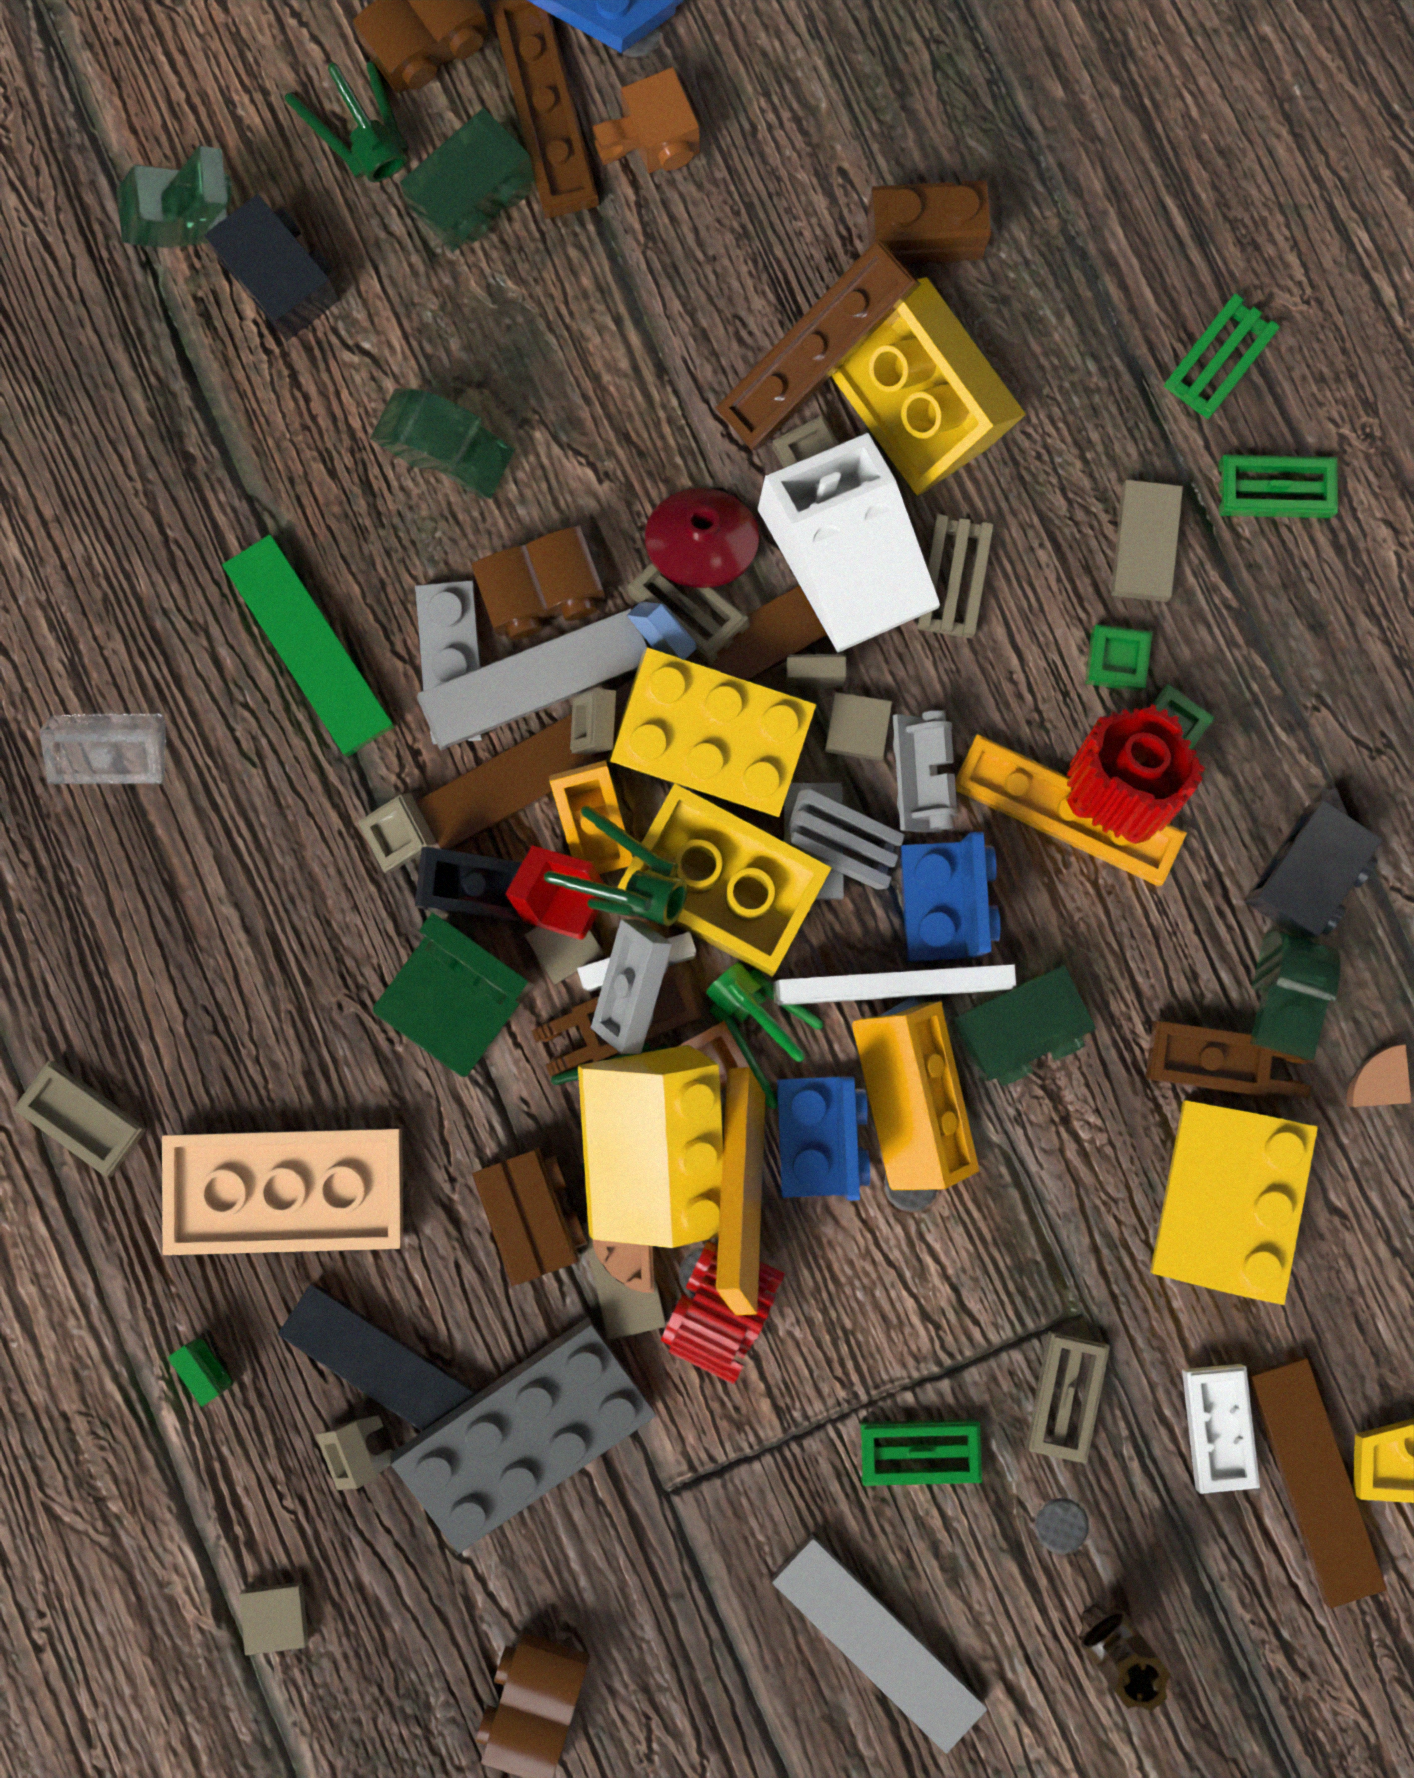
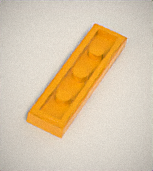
(1039, 800)
(741, 1192)

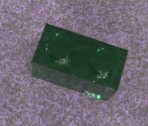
(468, 181)
(1025, 1025)

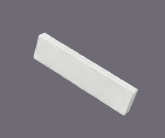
(894, 985)

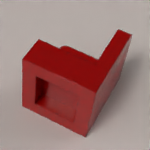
(550, 904)

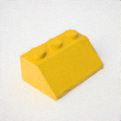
(927, 391)
(741, 882)
(652, 1147)
(1234, 1201)

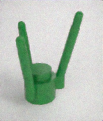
(740, 995)

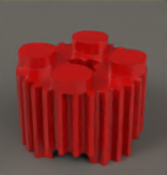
(1133, 773)
(707, 1329)

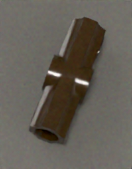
(1124, 1657)

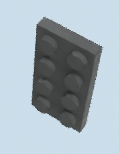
(522, 1435)

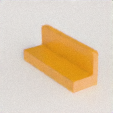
(916, 1098)

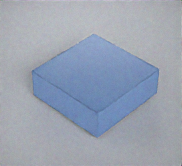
(662, 629)

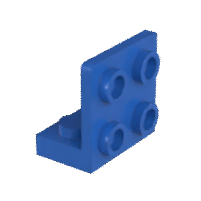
(948, 899)
(820, 1137)

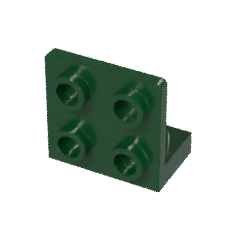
(452, 996)

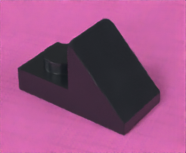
(465, 884)

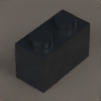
(273, 267)
(1315, 871)

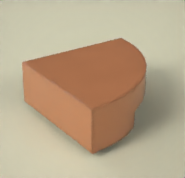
(1381, 1079)
(628, 1263)

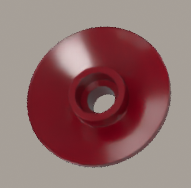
(696, 555)

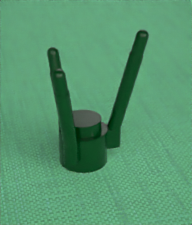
(376, 149)
(648, 894)

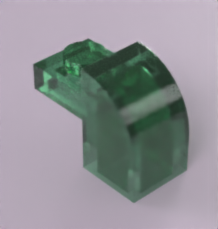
(174, 206)
(442, 437)
(1295, 986)

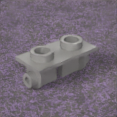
(924, 797)

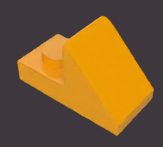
(590, 787)

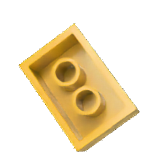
(711, 732)

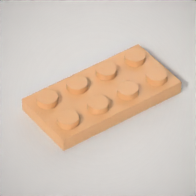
(282, 1191)

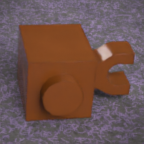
(654, 122)

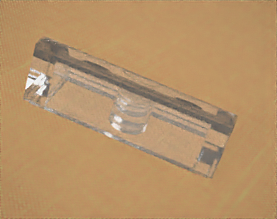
(104, 749)

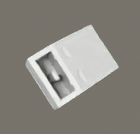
(849, 541)

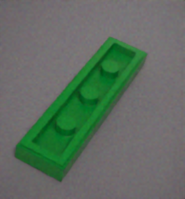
(308, 646)

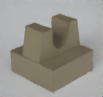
(347, 1453)

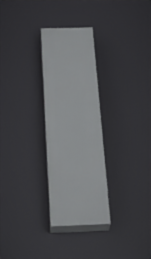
(532, 680)
(879, 1643)

